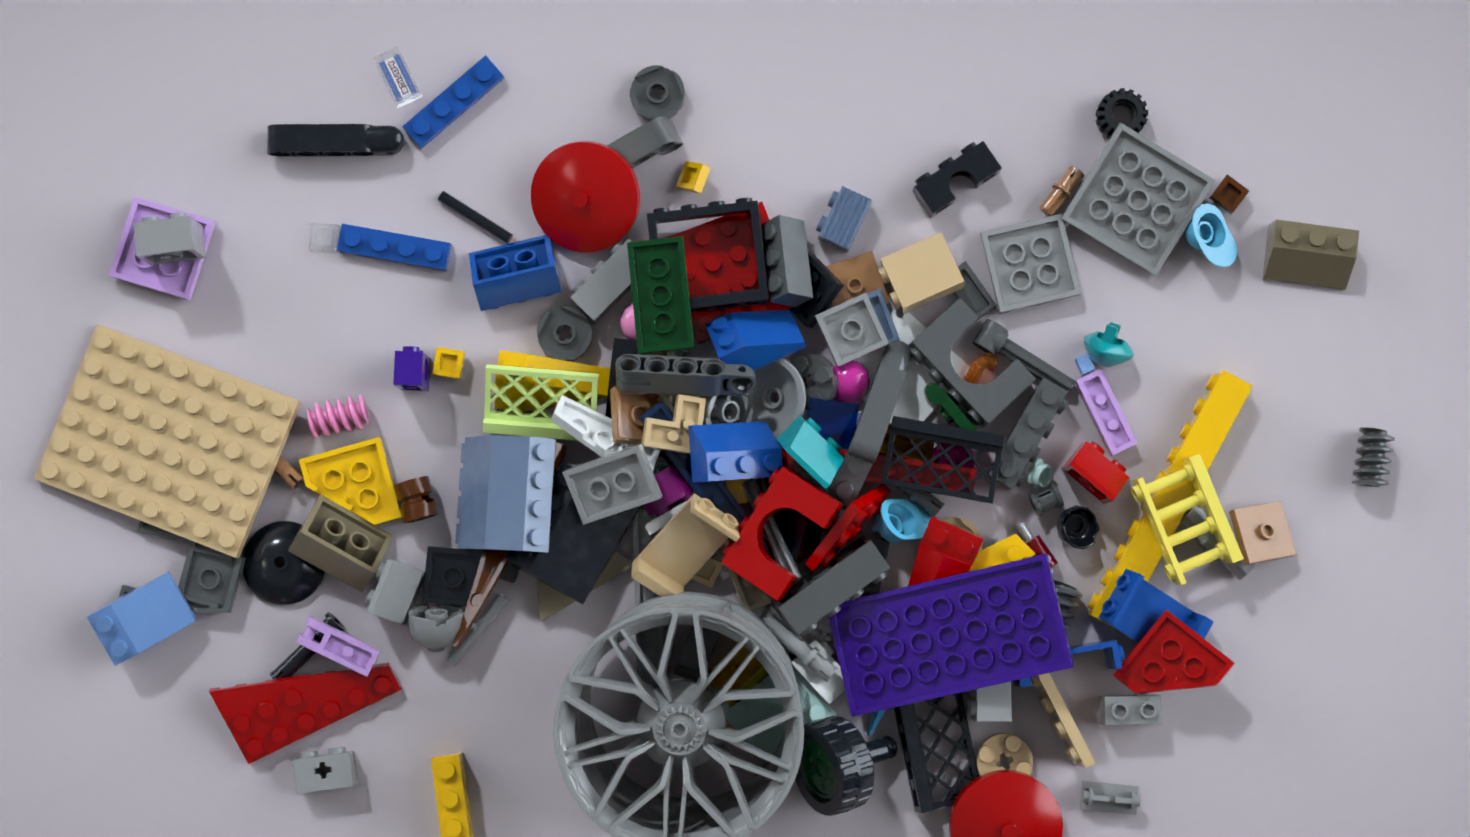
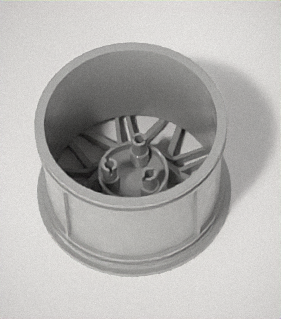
(678, 727)

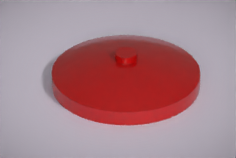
(585, 196)
(1005, 806)

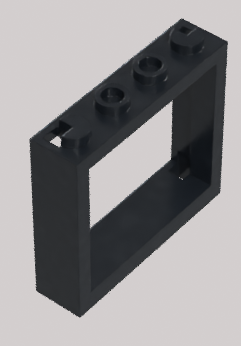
(716, 209)

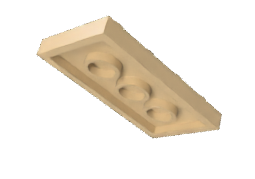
(1063, 722)

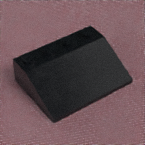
(575, 550)

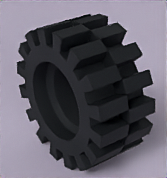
(1125, 98)

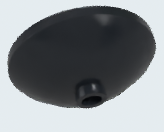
(274, 584)

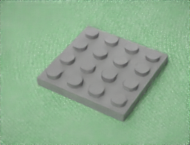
(1137, 199)

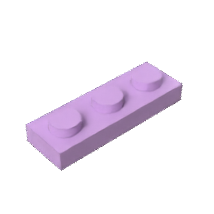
(1106, 412)

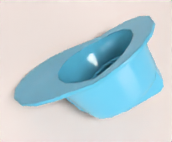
(1211, 235)
(901, 520)

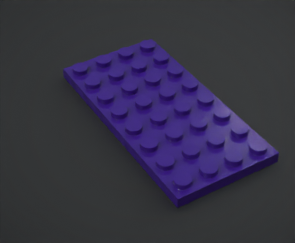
(951, 635)

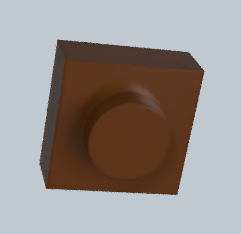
(1229, 194)

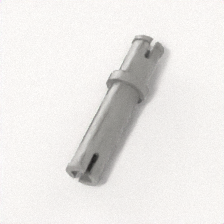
(804, 651)

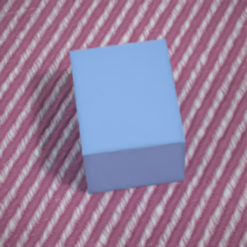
(1084, 364)

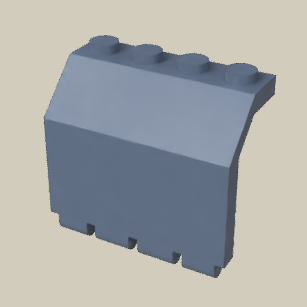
(505, 493)

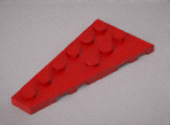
(290, 708)

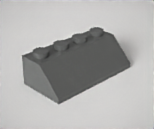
(829, 587)

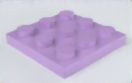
(170, 278)

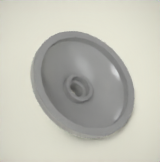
(785, 380)

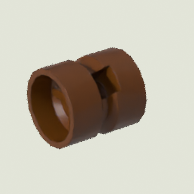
(416, 499)

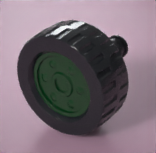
(838, 765)

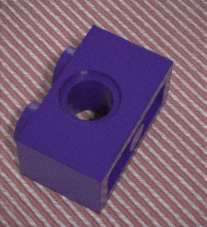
(411, 369)

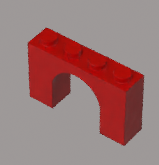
(748, 553)

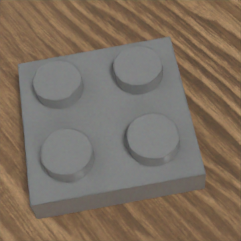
(851, 329)

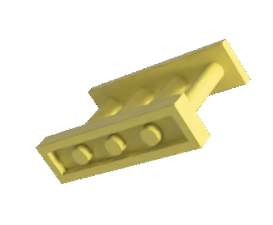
(1205, 497)

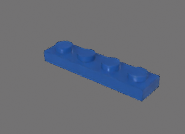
(453, 102)
(394, 247)

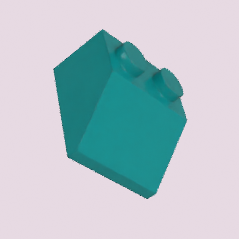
(811, 450)

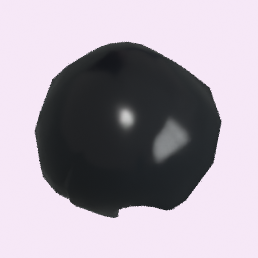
(1078, 527)

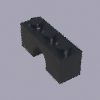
(975, 163)

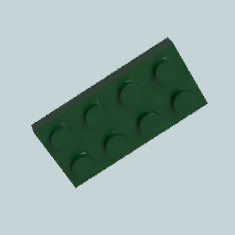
(660, 295)

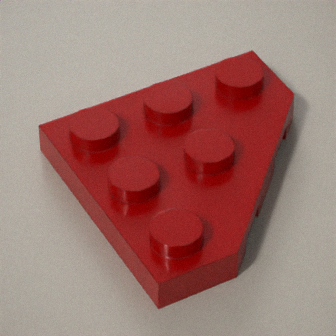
(848, 526)
(1172, 659)

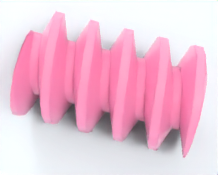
(338, 417)

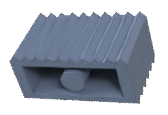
(844, 218)

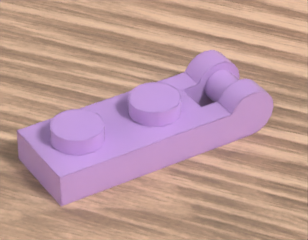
(339, 646)

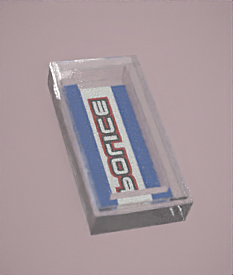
(397, 77)

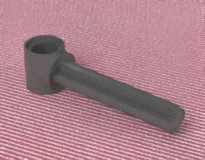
(994, 339)

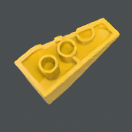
(532, 361)

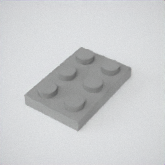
(612, 484)

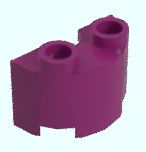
(672, 488)

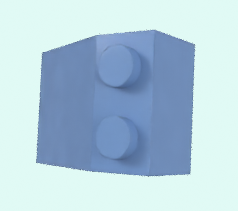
(141, 618)

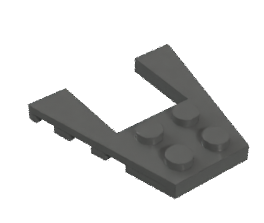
(207, 578)

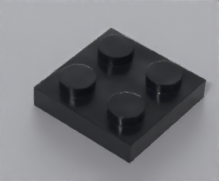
(449, 575)

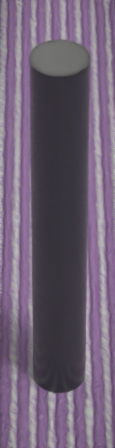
(475, 217)

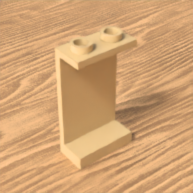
(683, 546)

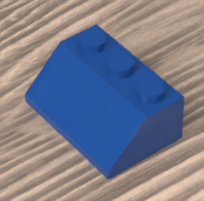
(514, 272)
(733, 451)

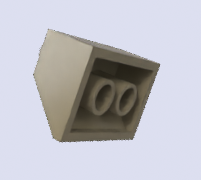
(1310, 254)
(341, 543)

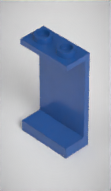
(1138, 605)
(1113, 655)

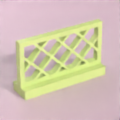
(532, 423)

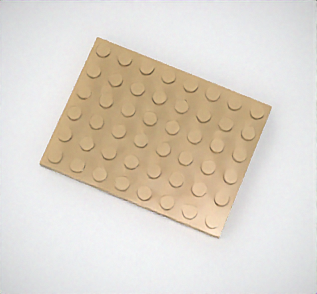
(168, 440)

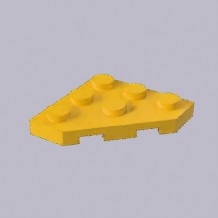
(355, 479)

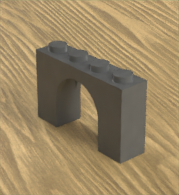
(980, 400)

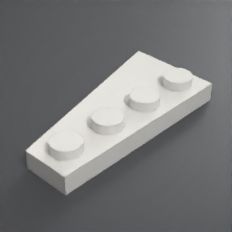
(592, 429)

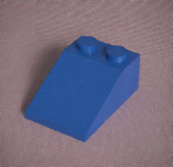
(755, 337)

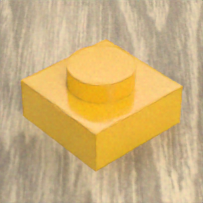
(693, 177)
(448, 363)

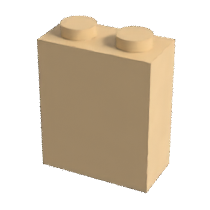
(921, 273)

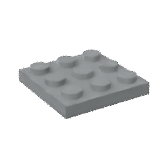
(1030, 263)

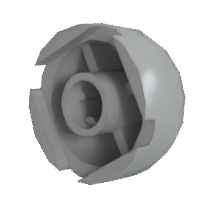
(727, 409)
(435, 626)

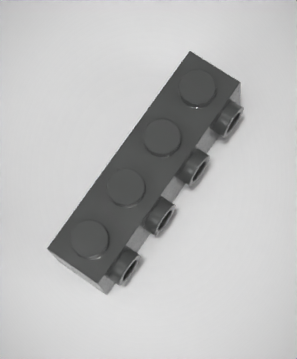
(1028, 431)

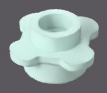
(1039, 474)

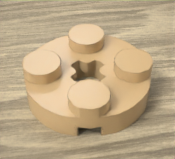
(1004, 744)

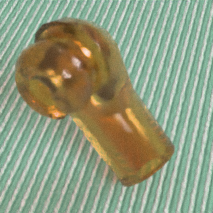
(978, 366)

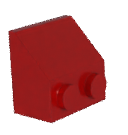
(1096, 472)

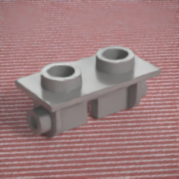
(1109, 797)

